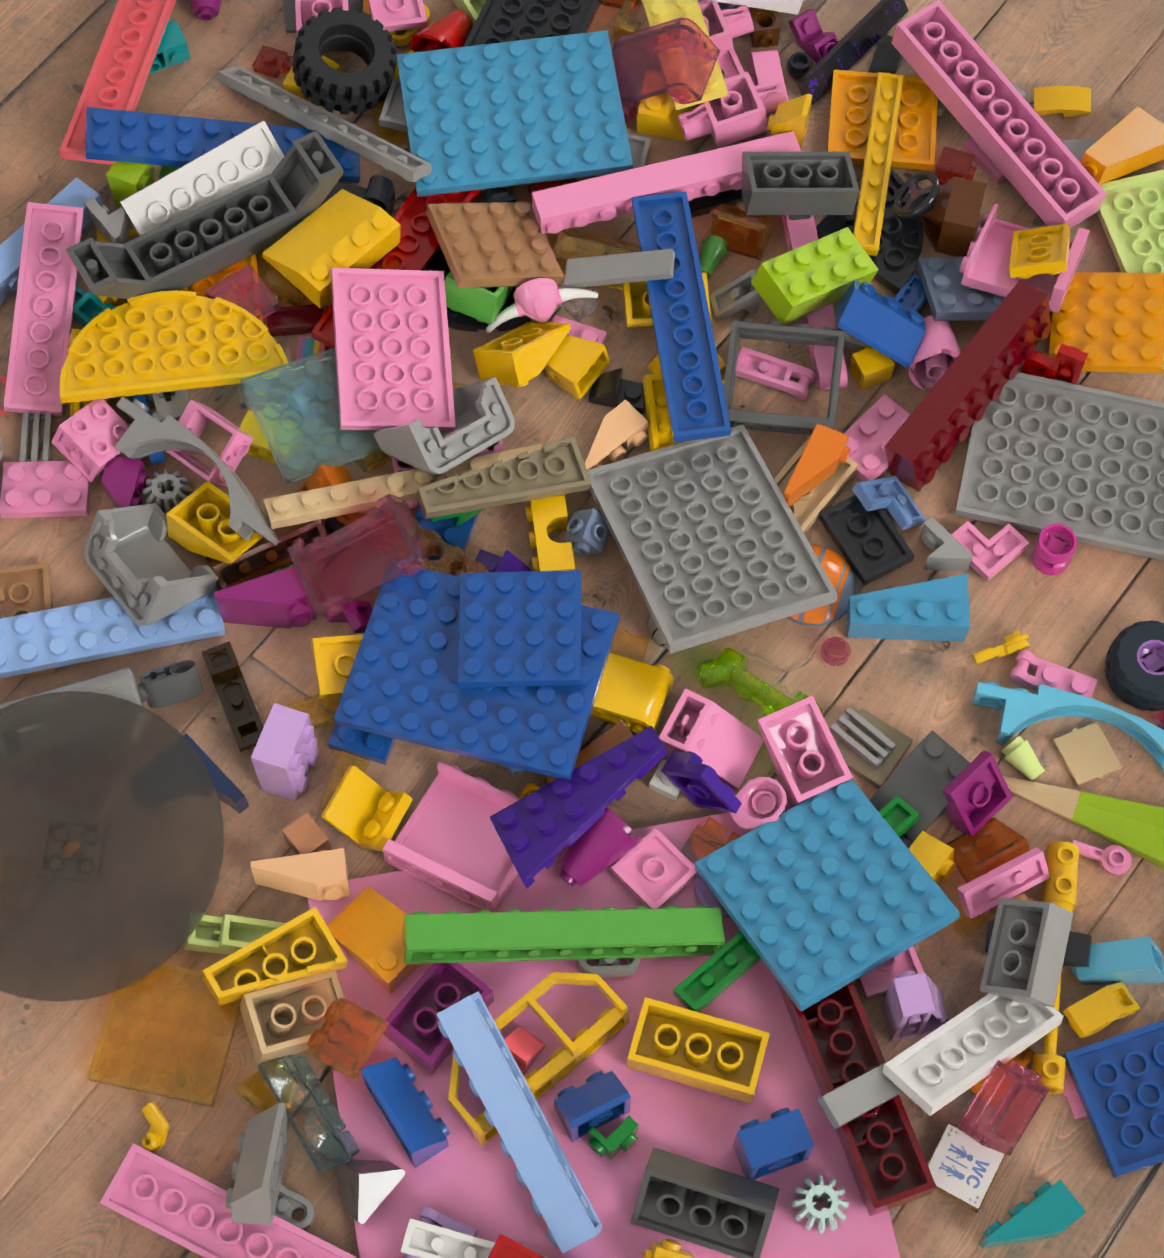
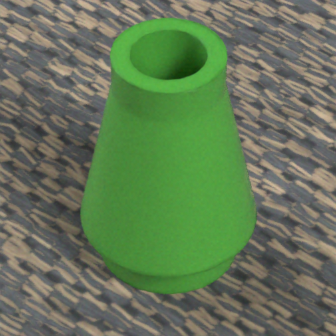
(711, 253)

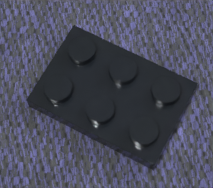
(866, 539)

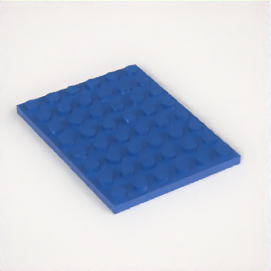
(410, 692)

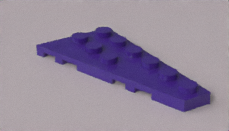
(565, 809)

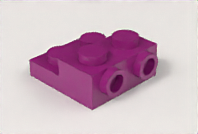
(976, 794)

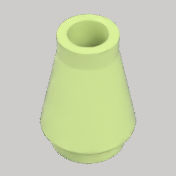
(1023, 758)

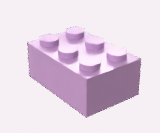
(285, 752)

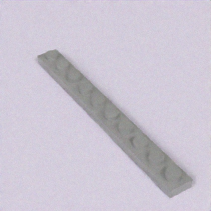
(327, 124)

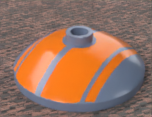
(844, 583)

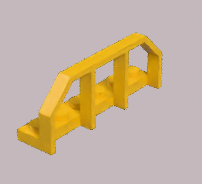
(562, 1060)

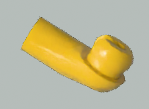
(158, 1127)

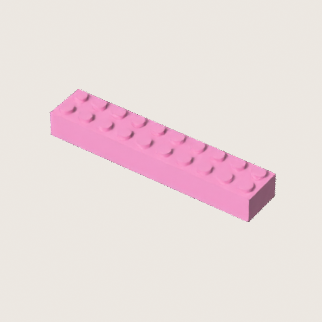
(997, 117)

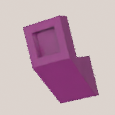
(810, 35)
(355, 613)

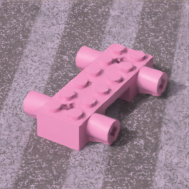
(746, 106)

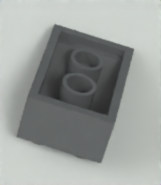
(921, 781)

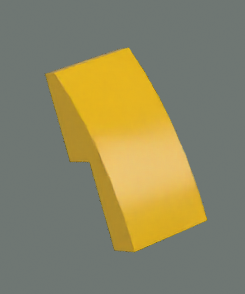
(1062, 99)

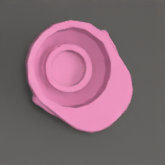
(761, 801)

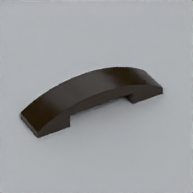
(234, 695)

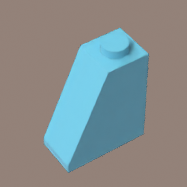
(1123, 961)

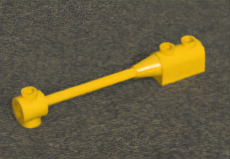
(1060, 890)

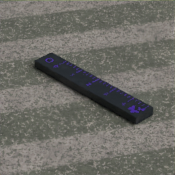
(852, 47)

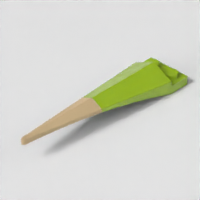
(1121, 821)

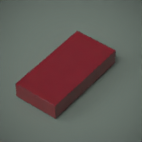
(294, 320)

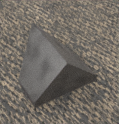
(366, 1185)

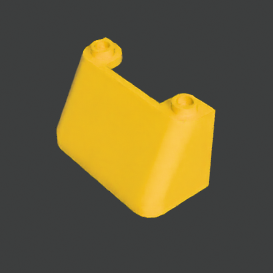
(632, 693)

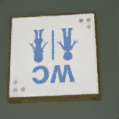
(963, 1167)

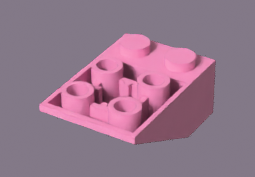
(713, 735)

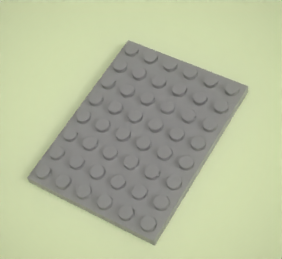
(1069, 460)
(709, 539)

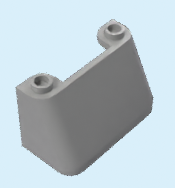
(480, 421)
(140, 567)

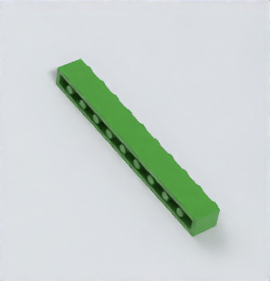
(561, 934)

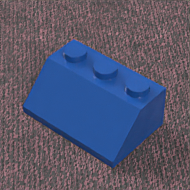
(880, 322)
(406, 1109)

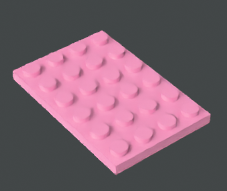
(392, 348)

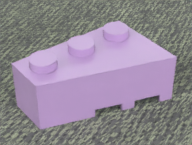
(913, 1006)

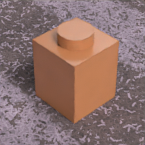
(306, 836)

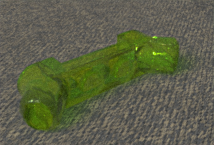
(731, 670)

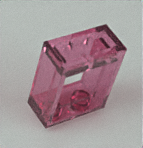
(1004, 1106)

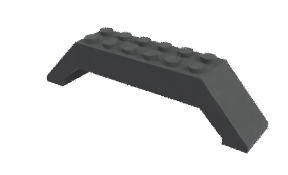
(216, 232)

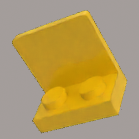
(365, 810)

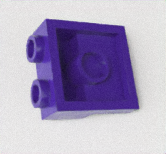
(699, 782)

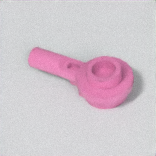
(1113, 859)

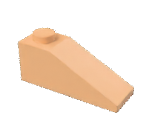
(309, 875)

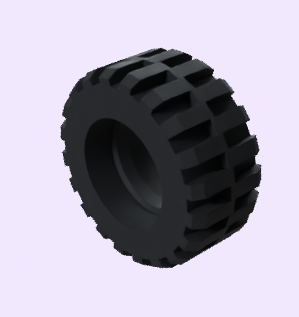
(350, 33)

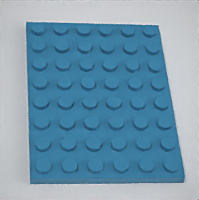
(514, 112)

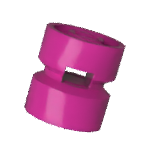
(1054, 549)

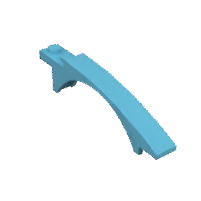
(1022, 709)

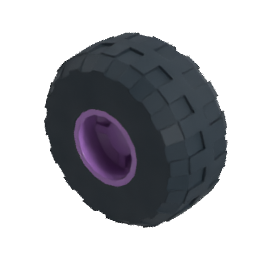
(1137, 665)

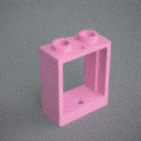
(195, 419)

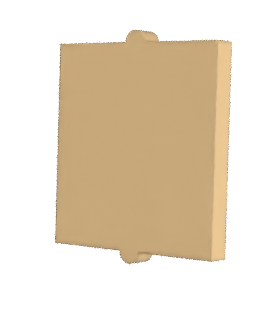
(1087, 754)

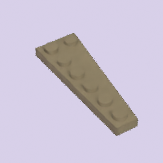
(529, 476)

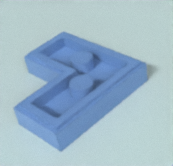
(890, 494)

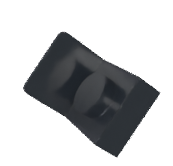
(886, 57)
(612, 389)

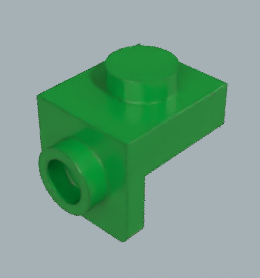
(621, 1138)

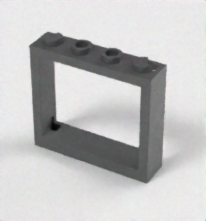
(777, 332)

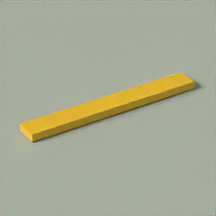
(878, 161)

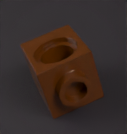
(766, 28)

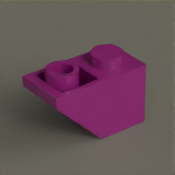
(124, 481)

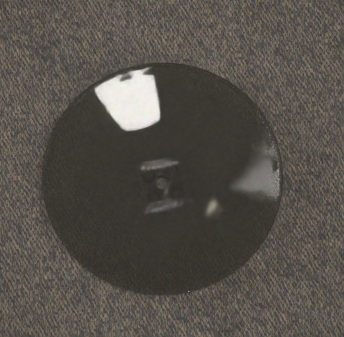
(146, 838)

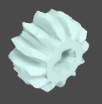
(826, 1215)

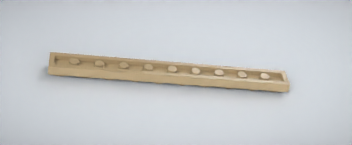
(364, 493)

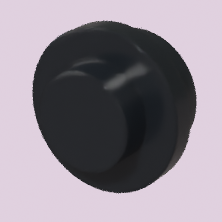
(799, 64)

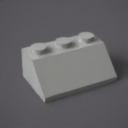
(1026, 951)
(259, 1168)

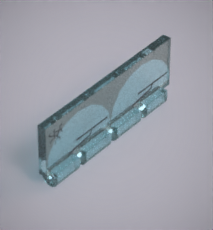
(314, 1125)

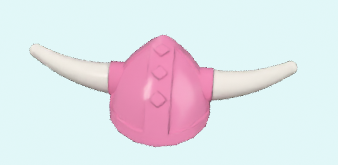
(538, 301)

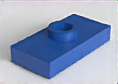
(912, 295)

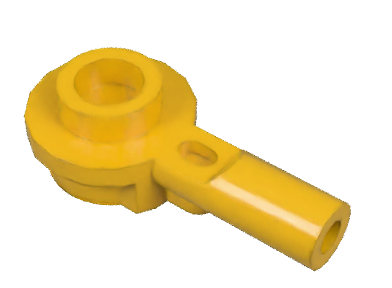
(1013, 644)

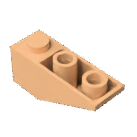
(617, 435)

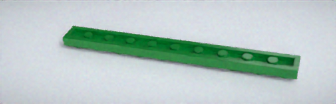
(738, 954)

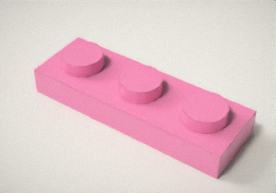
(1003, 882)

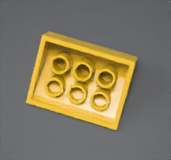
(336, 235)

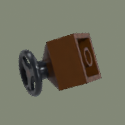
(945, 212)

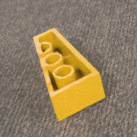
(282, 956)

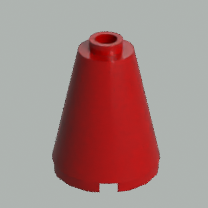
(445, 33)

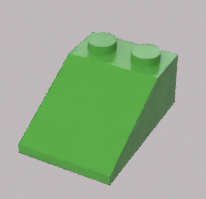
(477, 302)

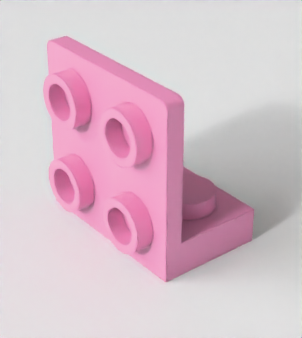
(91, 438)

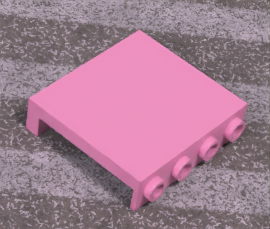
(989, 261)
(454, 840)

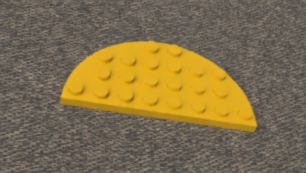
(166, 345)

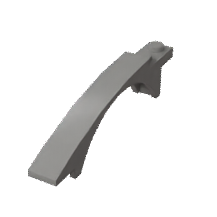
(155, 434)

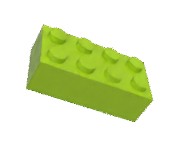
(813, 275)

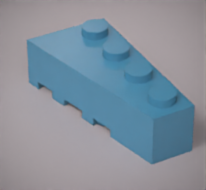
(912, 612)

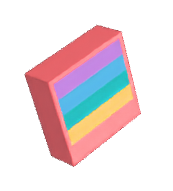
(308, 346)

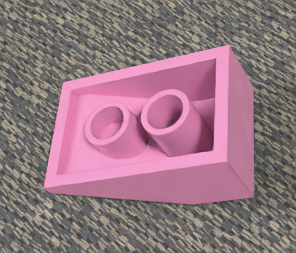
(803, 751)

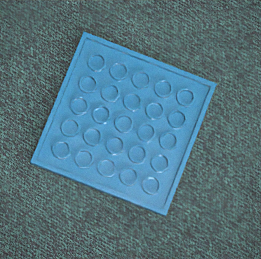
(826, 893)

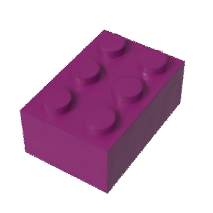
(414, 1020)

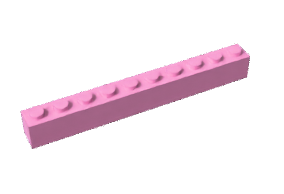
(612, 194)

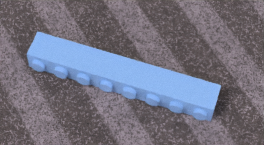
(519, 1122)

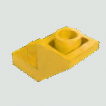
(1100, 1009)

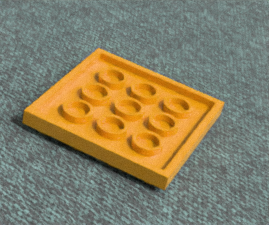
(851, 115)
(1114, 321)

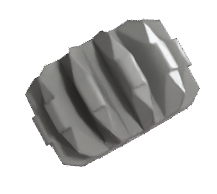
(167, 489)

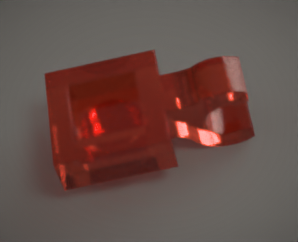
(272, 62)

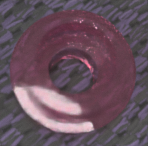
(839, 644)

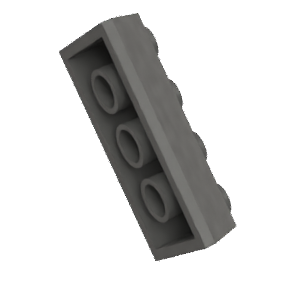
(798, 183)
(705, 1205)

